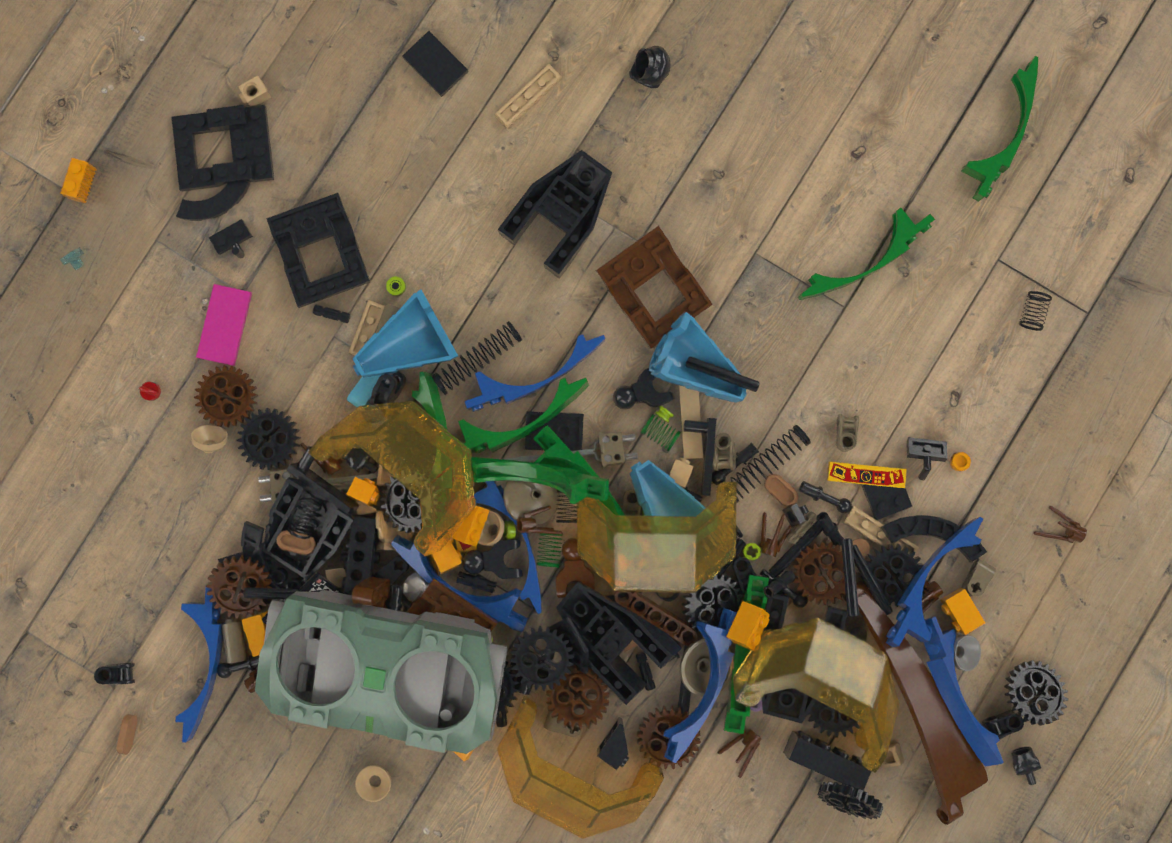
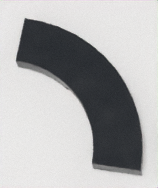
(213, 206)

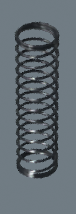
(436, 377)
(798, 431)

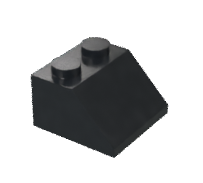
(614, 746)

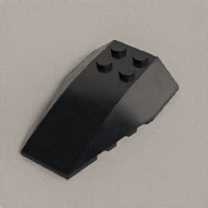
(293, 569)

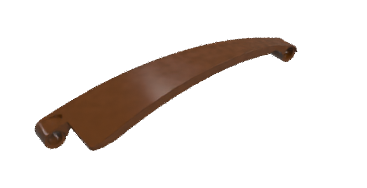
(950, 756)

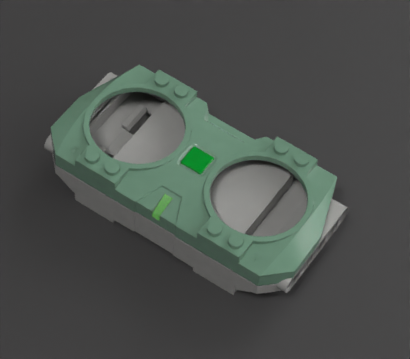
(381, 671)

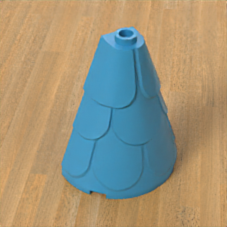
(406, 341)
(686, 341)
(660, 494)

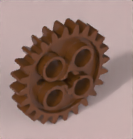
(218, 411)
(222, 581)
(809, 582)
(565, 710)
(657, 752)

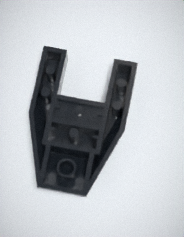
(566, 198)
(608, 631)
(790, 702)

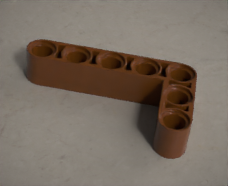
(372, 592)
(661, 620)

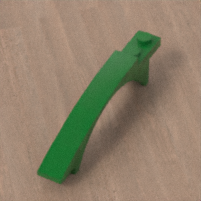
(990, 169)
(903, 232)
(429, 398)
(479, 439)
(560, 455)
(568, 481)
(737, 712)

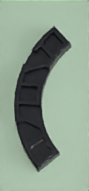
(929, 526)
(252, 547)

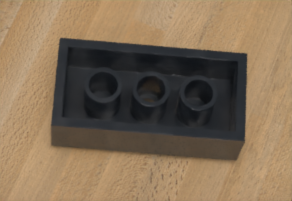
(826, 761)

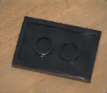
(435, 63)
(565, 425)

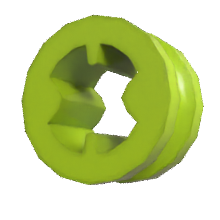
(664, 414)
(754, 546)

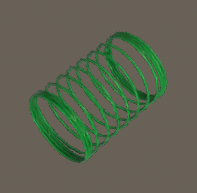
(673, 439)
(548, 564)

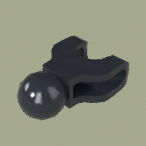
(388, 390)
(641, 392)
(492, 560)

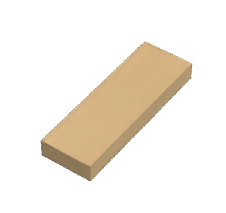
(366, 326)

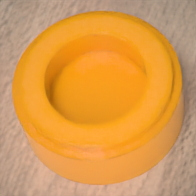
(960, 461)

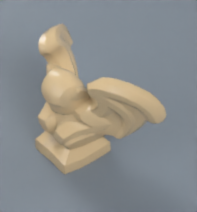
(387, 533)

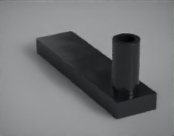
(710, 429)
(319, 485)

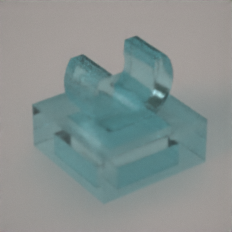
(73, 258)

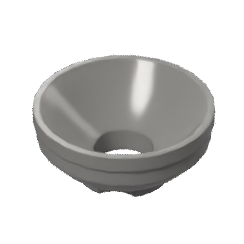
(969, 654)

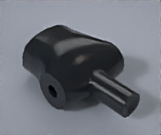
(358, 459)
(1025, 763)

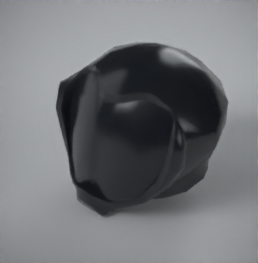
(651, 66)

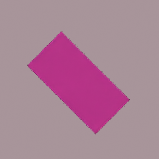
(224, 325)

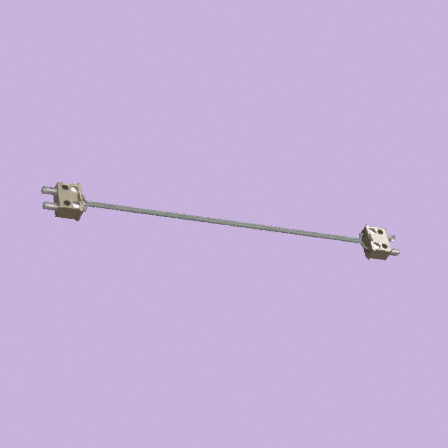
(608, 450)

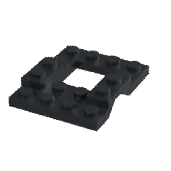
(248, 142)
(310, 225)

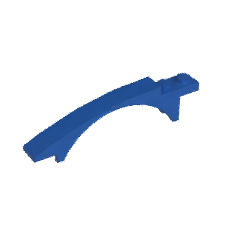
(493, 391)
(493, 497)
(496, 606)
(206, 618)
(911, 618)
(720, 661)
(942, 668)

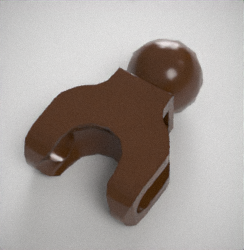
(573, 569)

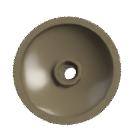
(520, 499)
(697, 678)

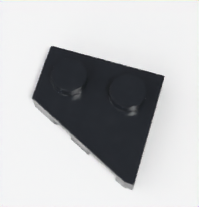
(886, 500)

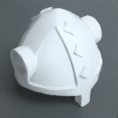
(413, 586)

